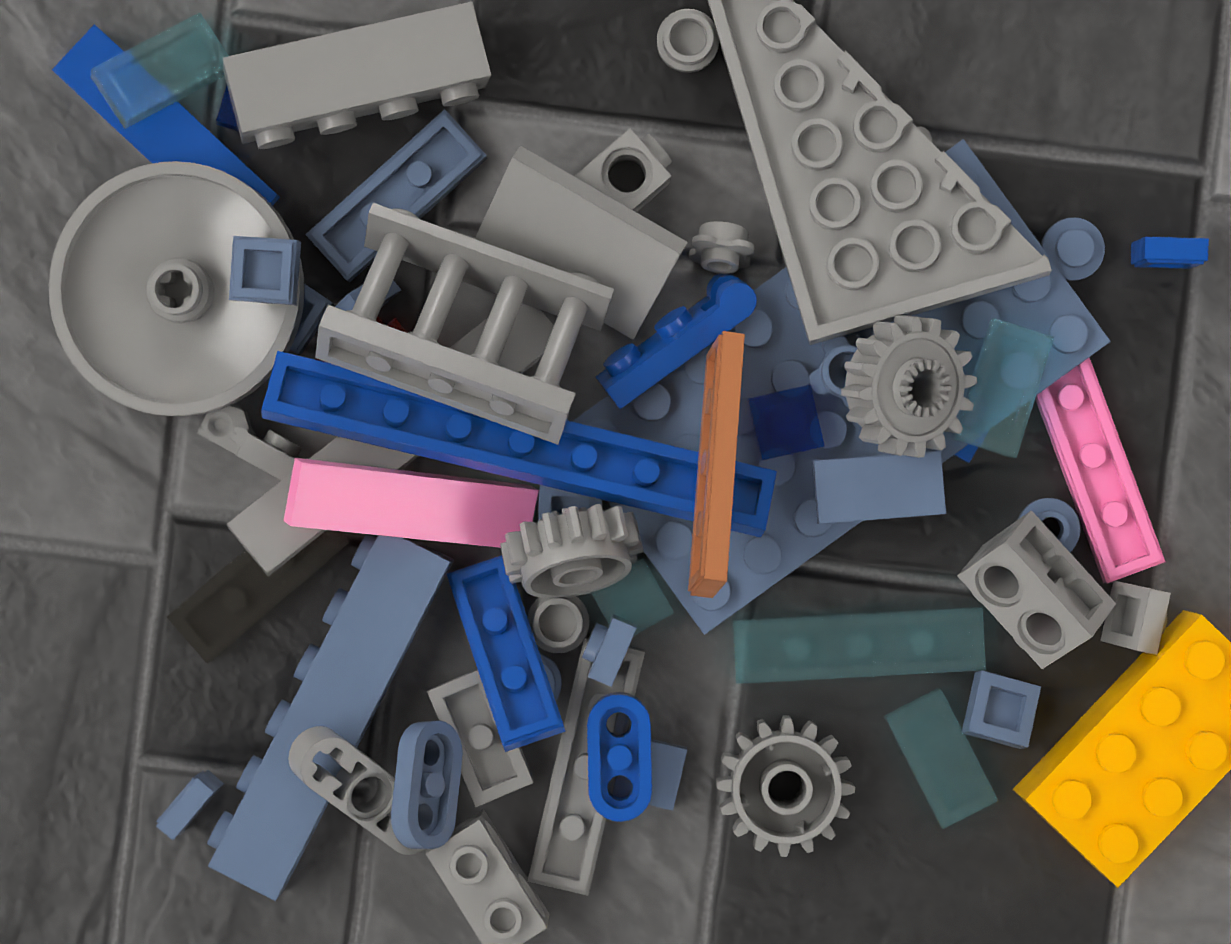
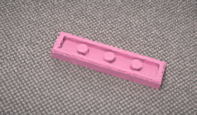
(1098, 474)
(406, 503)

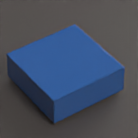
(1169, 252)

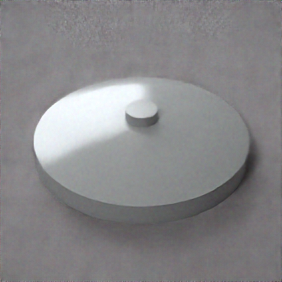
(148, 284)

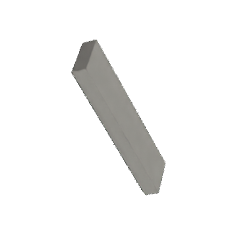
(570, 824)

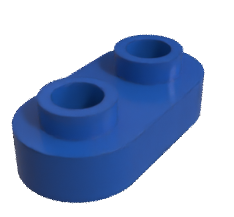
(619, 756)

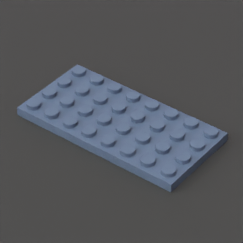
(781, 359)

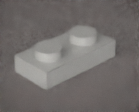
(485, 764)

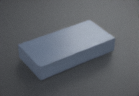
(878, 487)

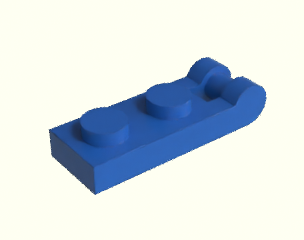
(677, 339)

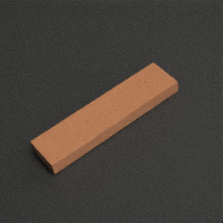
(716, 465)

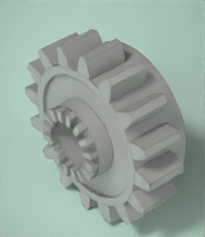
(907, 385)
(572, 551)
(793, 819)

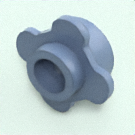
(828, 377)

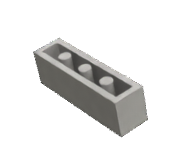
(357, 74)

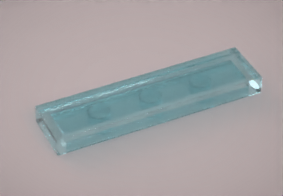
(859, 645)

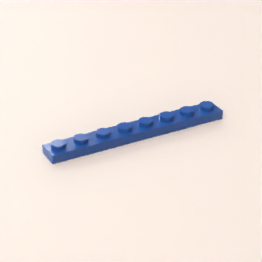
(584, 462)

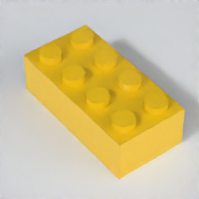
(1141, 751)

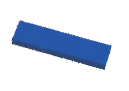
(163, 136)

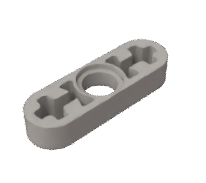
(339, 789)

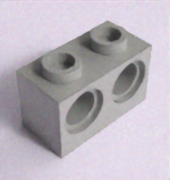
(1037, 590)
(489, 883)

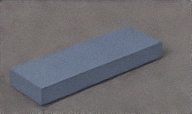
(410, 180)

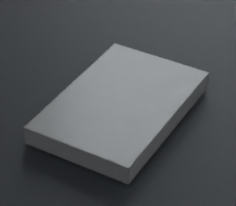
(581, 230)

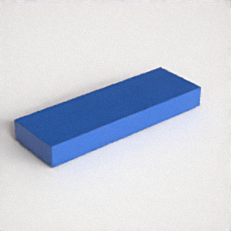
(505, 654)

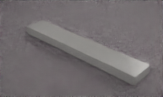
(261, 524)

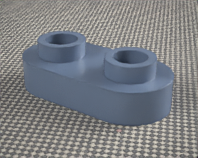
(426, 785)

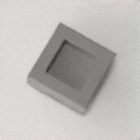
(1137, 617)

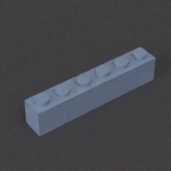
(337, 691)

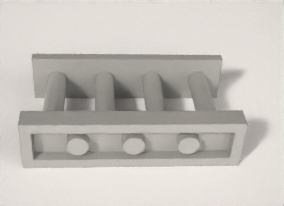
(446, 375)

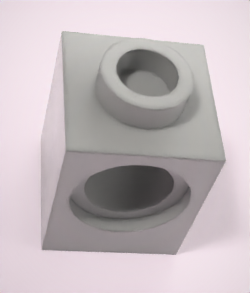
(645, 153)

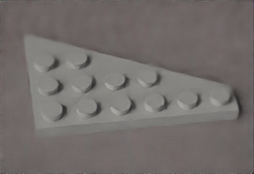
(853, 187)

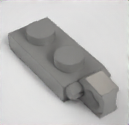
(233, 431)

